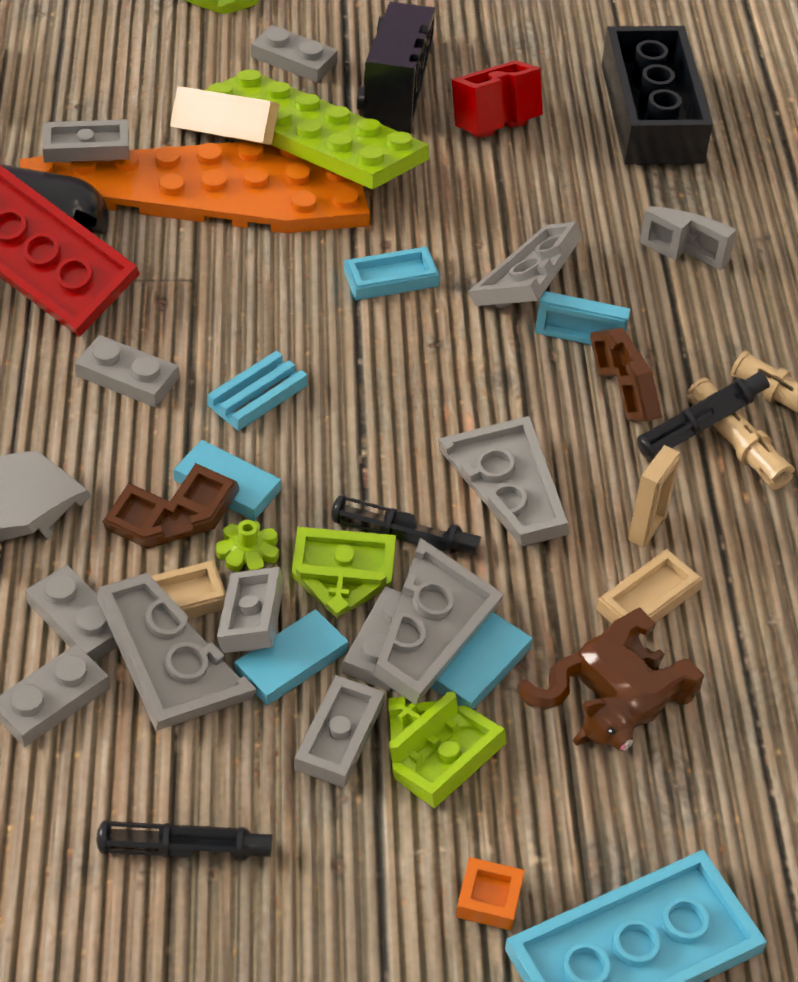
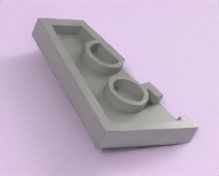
(529, 268)
(510, 477)
(432, 621)
(167, 659)

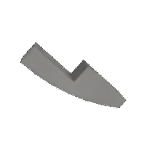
(680, 231)

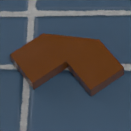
(619, 357)
(156, 521)

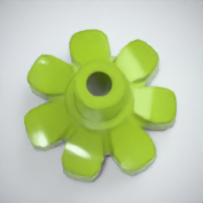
(247, 546)

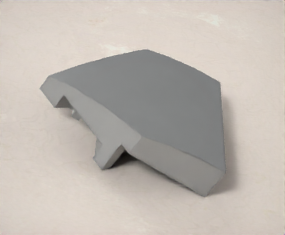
(34, 494)

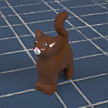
(623, 678)

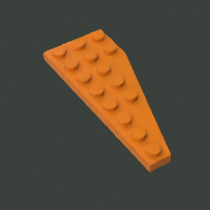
(225, 182)

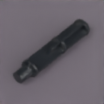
(702, 415)
(405, 527)
(181, 840)

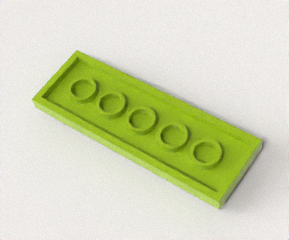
(330, 133)

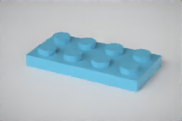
(655, 929)

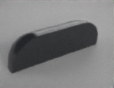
(69, 194)

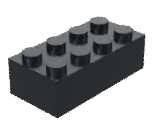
(656, 95)

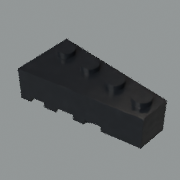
(397, 65)

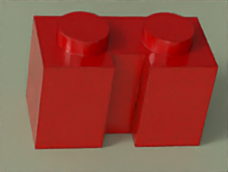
(497, 98)

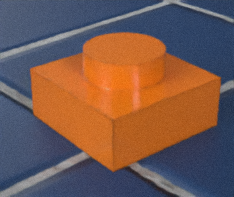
(490, 893)

